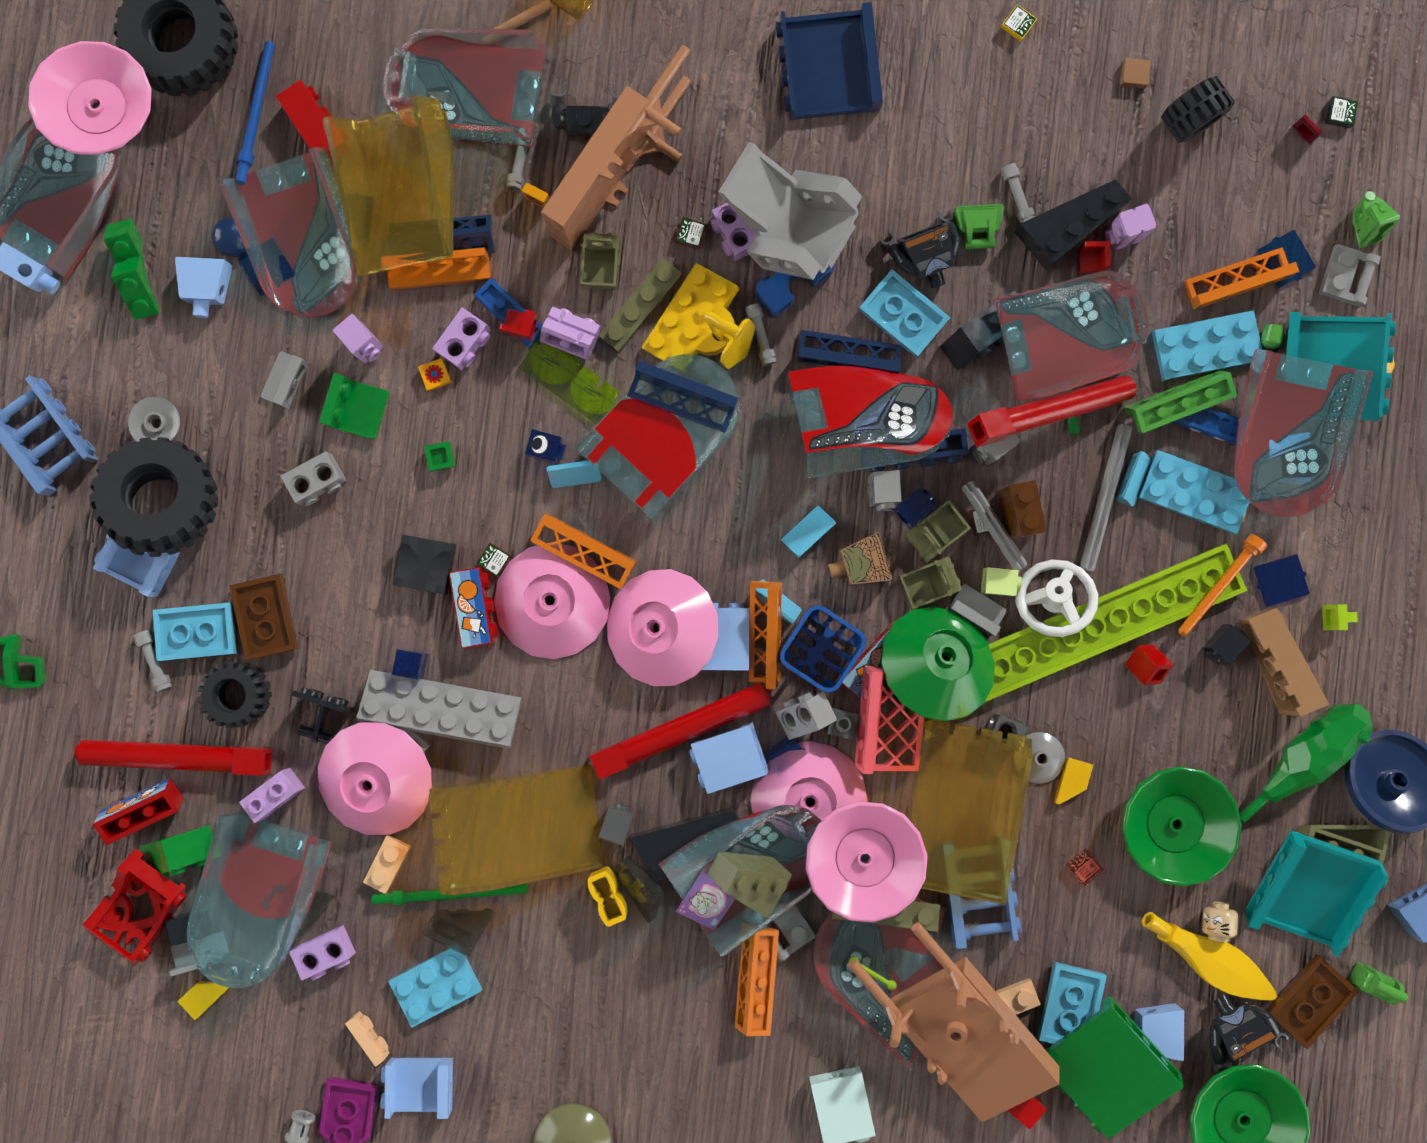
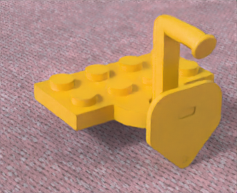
(698, 316)

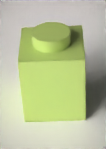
(1000, 582)

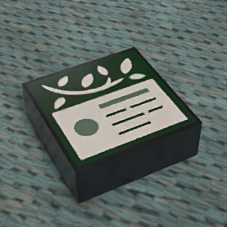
(1341, 112)

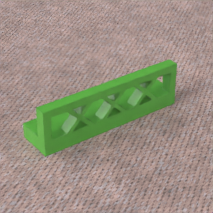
(1182, 400)

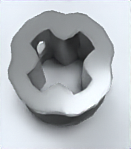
(300, 1126)

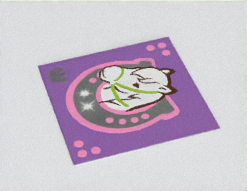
(705, 902)

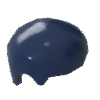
(227, 238)

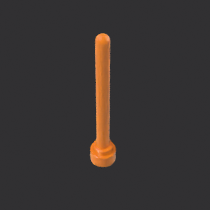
(1252, 546)

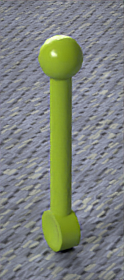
(890, 984)

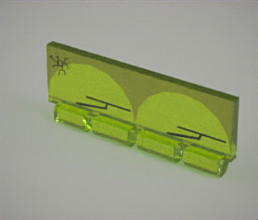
(572, 387)

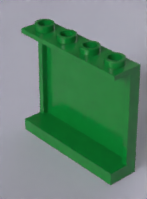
(1113, 1070)

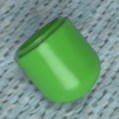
(1272, 336)

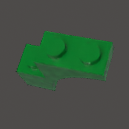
(129, 269)

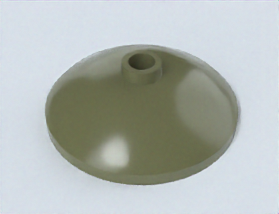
(572, 1125)

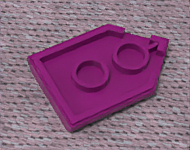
(347, 1110)

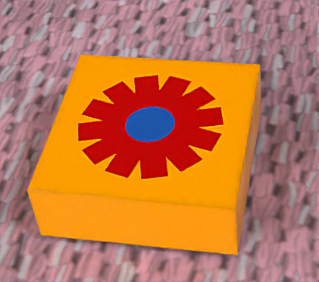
(535, 195)
(434, 374)

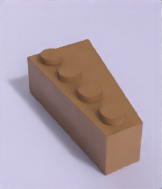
(1282, 664)

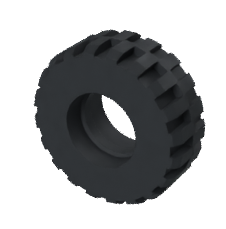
(195, 65)
(130, 470)

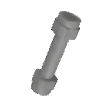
(1011, 174)
(515, 180)
(766, 355)
(144, 641)

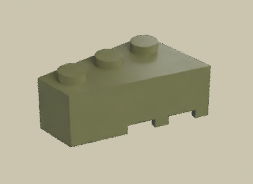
(1361, 839)
(751, 879)

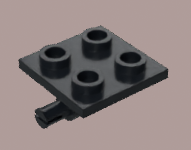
(325, 704)

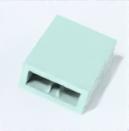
(842, 1106)

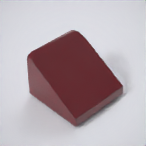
(1307, 128)

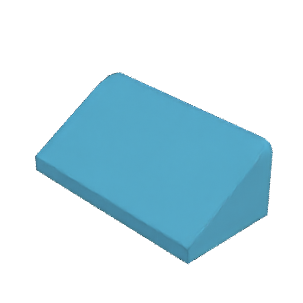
(573, 474)
(1133, 479)
(808, 531)
(790, 610)

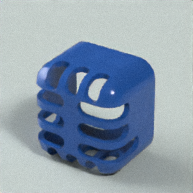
(822, 643)

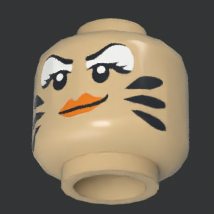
(1220, 922)

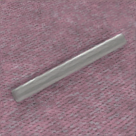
(1106, 497)

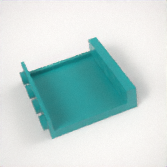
(1348, 343)
(1316, 891)

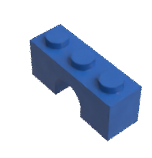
(774, 291)

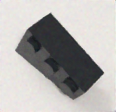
(974, 338)

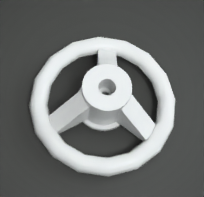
(1057, 598)

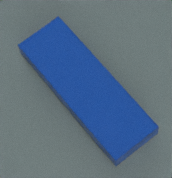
(499, 303)

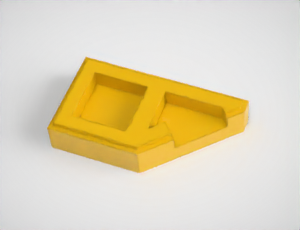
(1073, 779)
(201, 997)

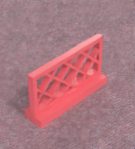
(870, 724)

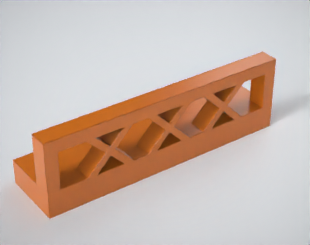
(463, 267)
(1245, 284)
(587, 541)
(773, 610)
(757, 983)

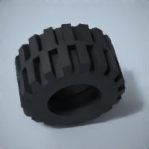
(1197, 109)
(214, 700)

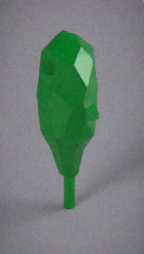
(1315, 753)

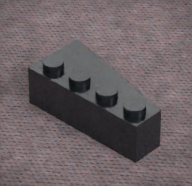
(1067, 225)
(662, 841)

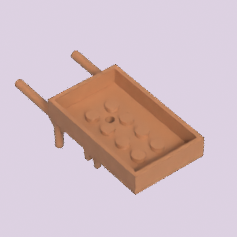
(625, 134)
(967, 1034)

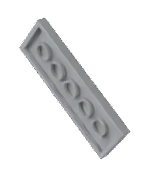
(440, 709)

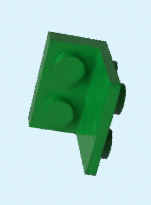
(354, 407)

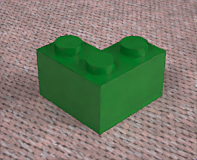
(175, 852)

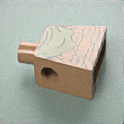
(862, 562)

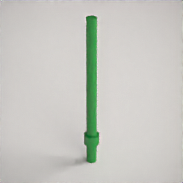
(400, 897)

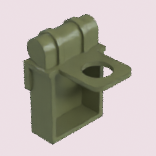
(600, 261)
(937, 531)
(930, 583)

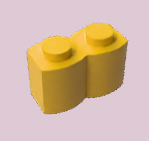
(611, 902)

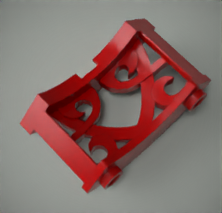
(165, 899)

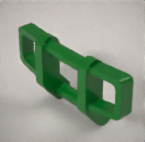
(11, 666)

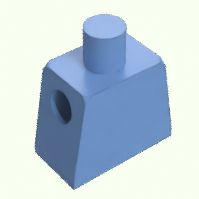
(1412, 913)

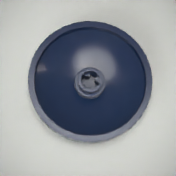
(1390, 781)

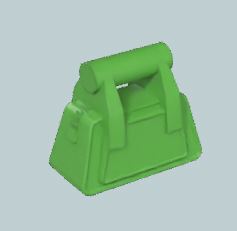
(978, 220)
(1373, 220)
(1377, 984)

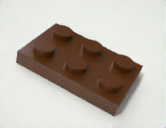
(263, 617)
(1312, 1001)

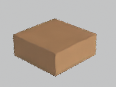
(1135, 73)

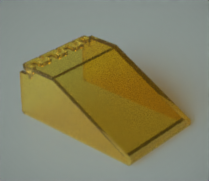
(396, 185)
(970, 808)
(515, 829)

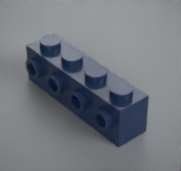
(951, 450)

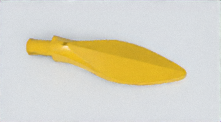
(1214, 961)

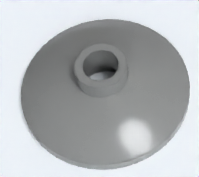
(146, 412)
(1055, 757)

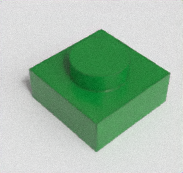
(439, 456)

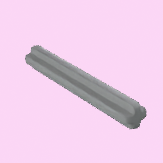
(994, 526)

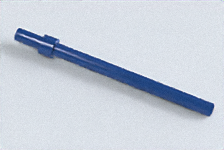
(245, 156)

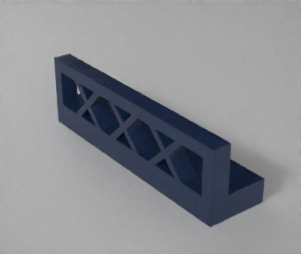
(471, 237)
(824, 356)
(688, 388)

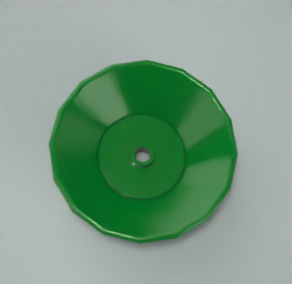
(922, 677)
(1206, 829)
(1266, 1098)

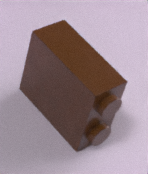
(1022, 510)

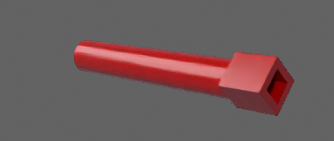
(1003, 422)
(680, 730)
(234, 760)

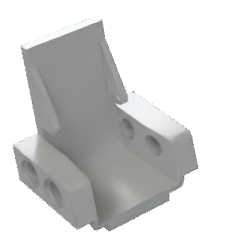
(796, 218)

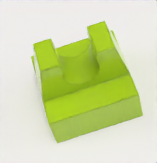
(1336, 617)

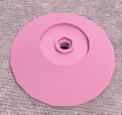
(75, 81)
(554, 629)
(685, 633)
(392, 766)
(814, 773)
(869, 888)

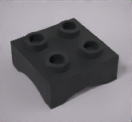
(424, 564)

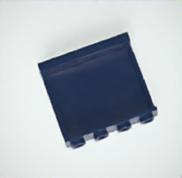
(830, 63)

